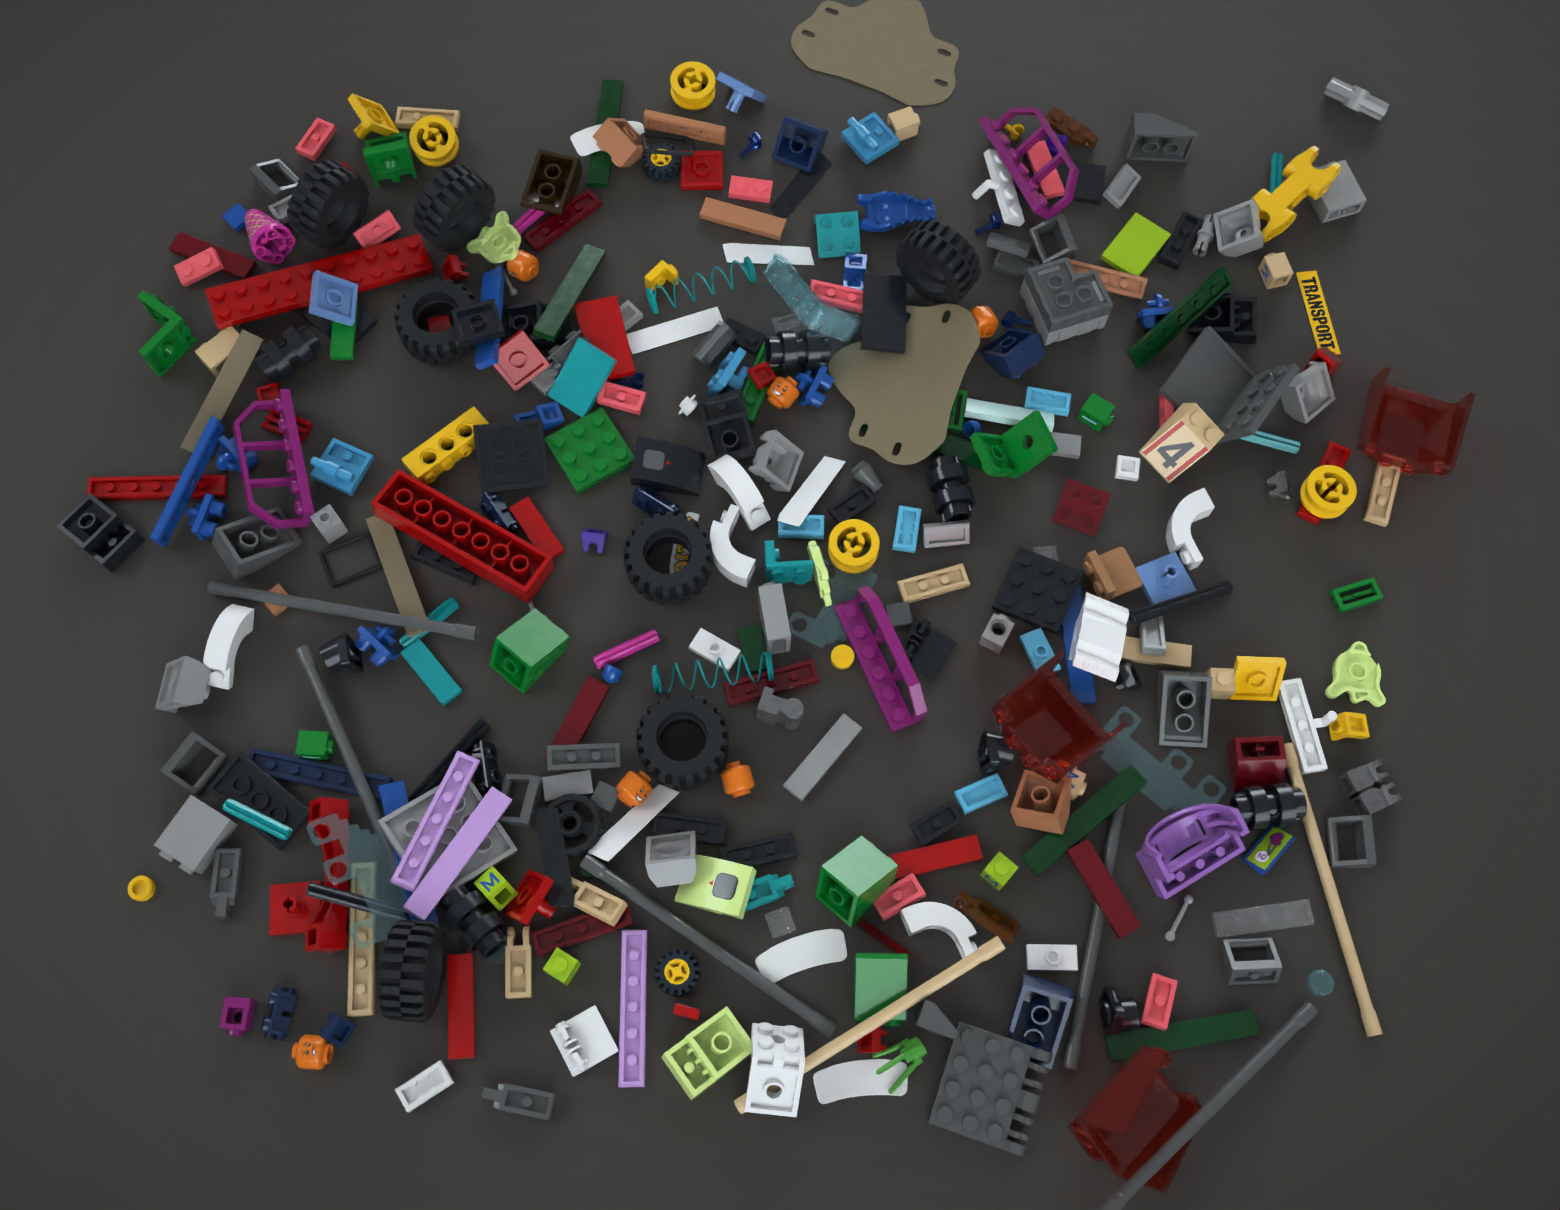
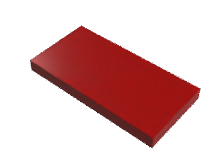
(604, 327)

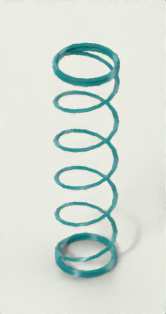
(747, 263)
(657, 678)

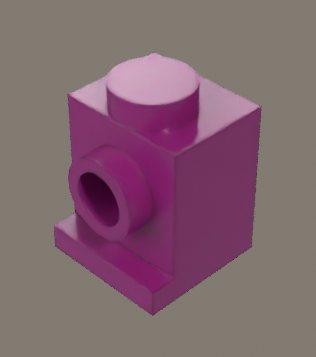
(231, 1009)

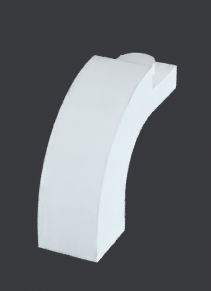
(741, 488)
(1178, 532)
(730, 562)
(223, 644)
(940, 917)

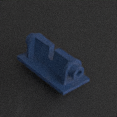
(648, 501)
(492, 507)
(279, 1002)

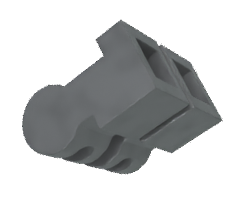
(779, 710)
(1369, 799)

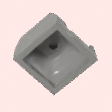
(1238, 229)
(1308, 393)
(777, 461)
(183, 684)
(671, 858)

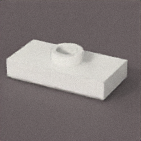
(712, 647)
(1051, 957)
(424, 1086)

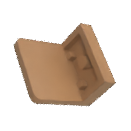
(1111, 573)

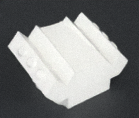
(1099, 637)

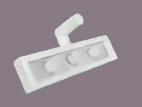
(1004, 189)
(1303, 726)

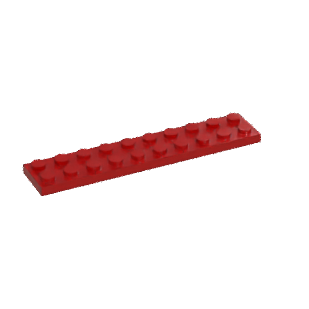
(291, 287)

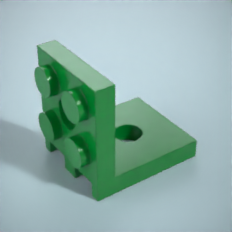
(389, 157)
(170, 341)
(1008, 454)

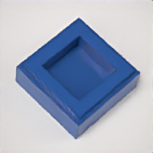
(235, 217)

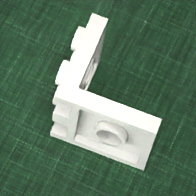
(779, 1061)

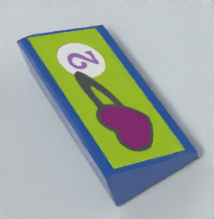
(1268, 849)

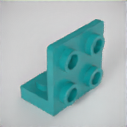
(837, 234)
(787, 571)

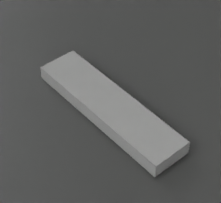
(822, 757)

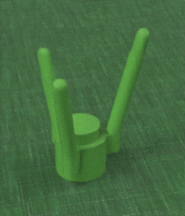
(911, 1050)

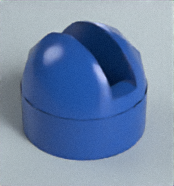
(969, 426)
(611, 674)

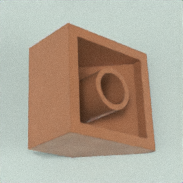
(620, 141)
(1042, 803)

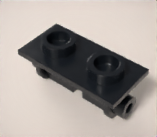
(489, 775)

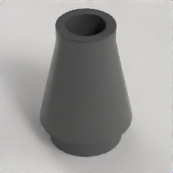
(865, 474)

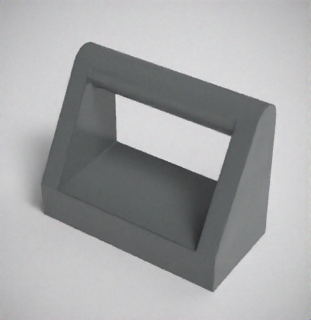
(261, 172)
(1063, 236)
(714, 344)
(185, 755)
(531, 799)
(1363, 840)
(1251, 971)
(932, 1019)

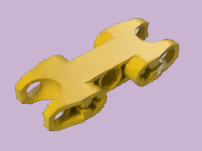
(1300, 182)

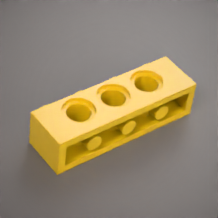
(435, 447)

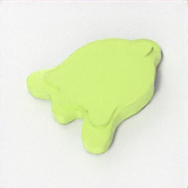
(498, 242)
(820, 572)
(1357, 675)

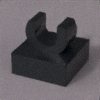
(1130, 677)

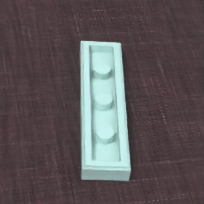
(1002, 413)

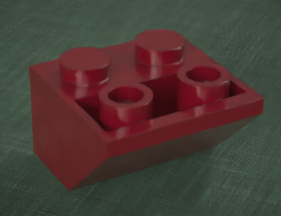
(1256, 761)

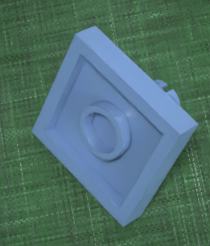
(740, 91)
(333, 298)
(1164, 578)

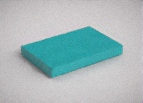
(582, 377)

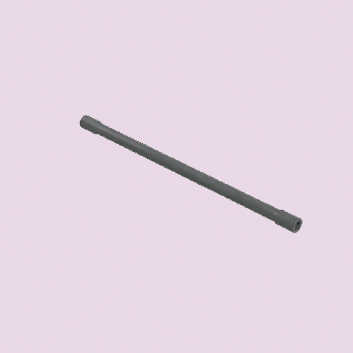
(457, 630)
(310, 666)
(814, 1018)
(1298, 1020)
(1073, 1047)

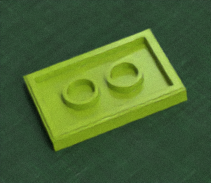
(1135, 246)

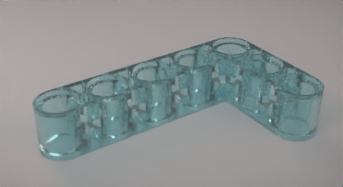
(807, 304)

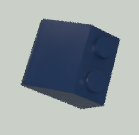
(799, 143)
(1013, 352)

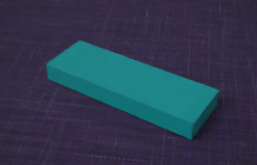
(431, 672)

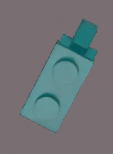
(768, 889)

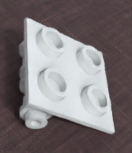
(584, 1040)

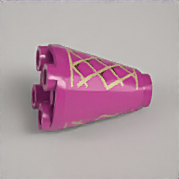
(267, 237)

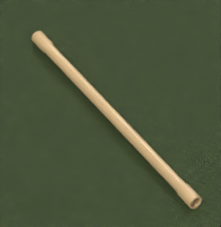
(982, 954)
(1368, 1014)

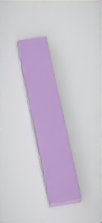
(435, 822)
(457, 854)
(633, 1009)

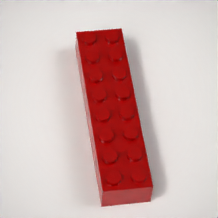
(463, 536)

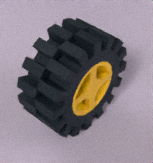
(669, 165)
(673, 965)

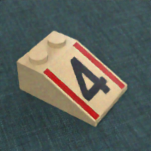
(1181, 441)

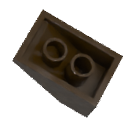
(551, 182)

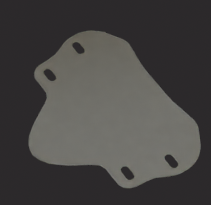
(880, 47)
(909, 393)

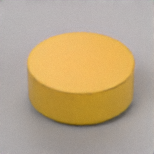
(842, 657)
(141, 888)

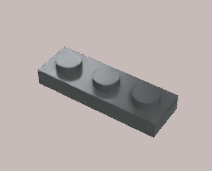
(582, 756)

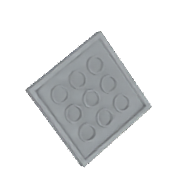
(403, 823)

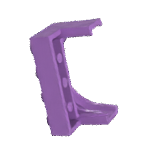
(1181, 830)

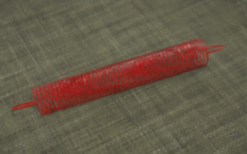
(884, 939)

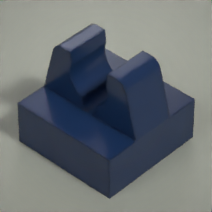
(337, 1030)

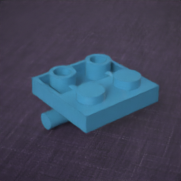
(869, 137)
(724, 376)
(341, 466)

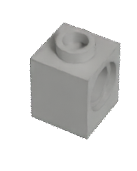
(329, 524)
(993, 641)

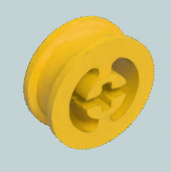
(693, 76)
(439, 151)
(1337, 500)
(856, 534)

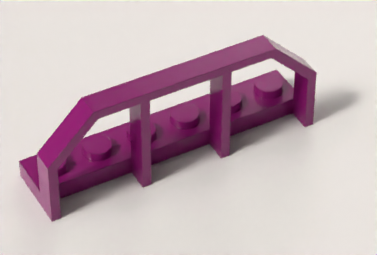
(1019, 171)
(294, 463)
(873, 663)

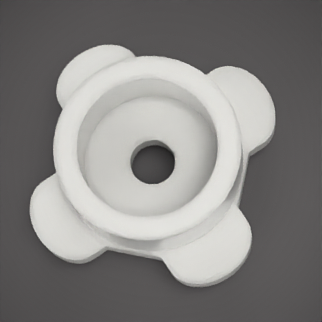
(688, 405)

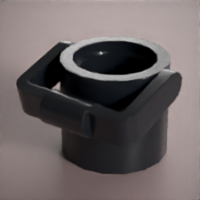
(342, 654)
(993, 752)
(1117, 1013)

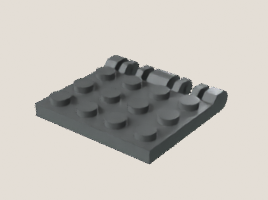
(985, 1085)

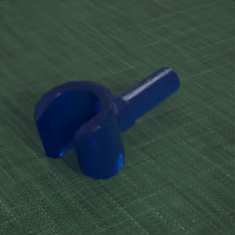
(755, 143)
(995, 223)
(1011, 317)
(631, 381)

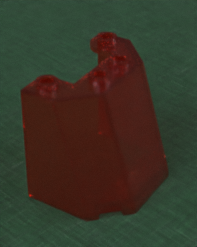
(1412, 428)
(1049, 724)
(1135, 1118)

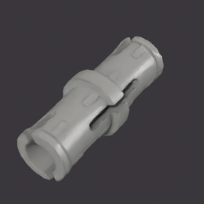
(1204, 236)

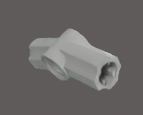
(1356, 98)

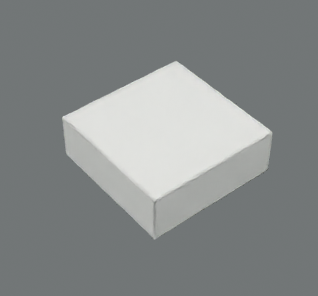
(1127, 468)

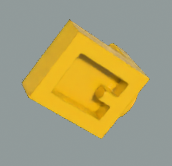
(659, 275)
(1349, 726)

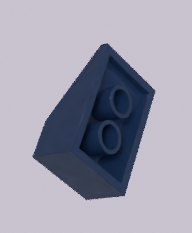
(1040, 1015)

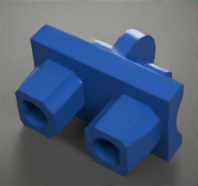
(1149, 316)
(819, 378)
(228, 456)
(203, 515)
(369, 637)

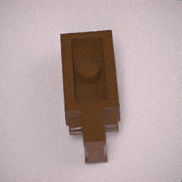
(1075, 130)
(987, 916)

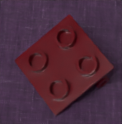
(1081, 507)

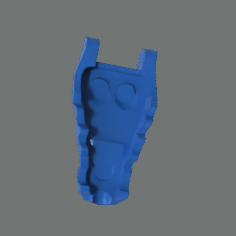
(890, 210)

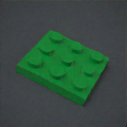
(589, 450)

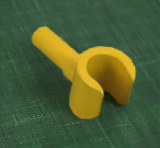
(1014, 129)

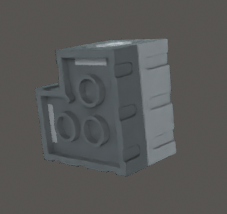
(1063, 301)

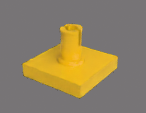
(373, 117)
(1258, 678)

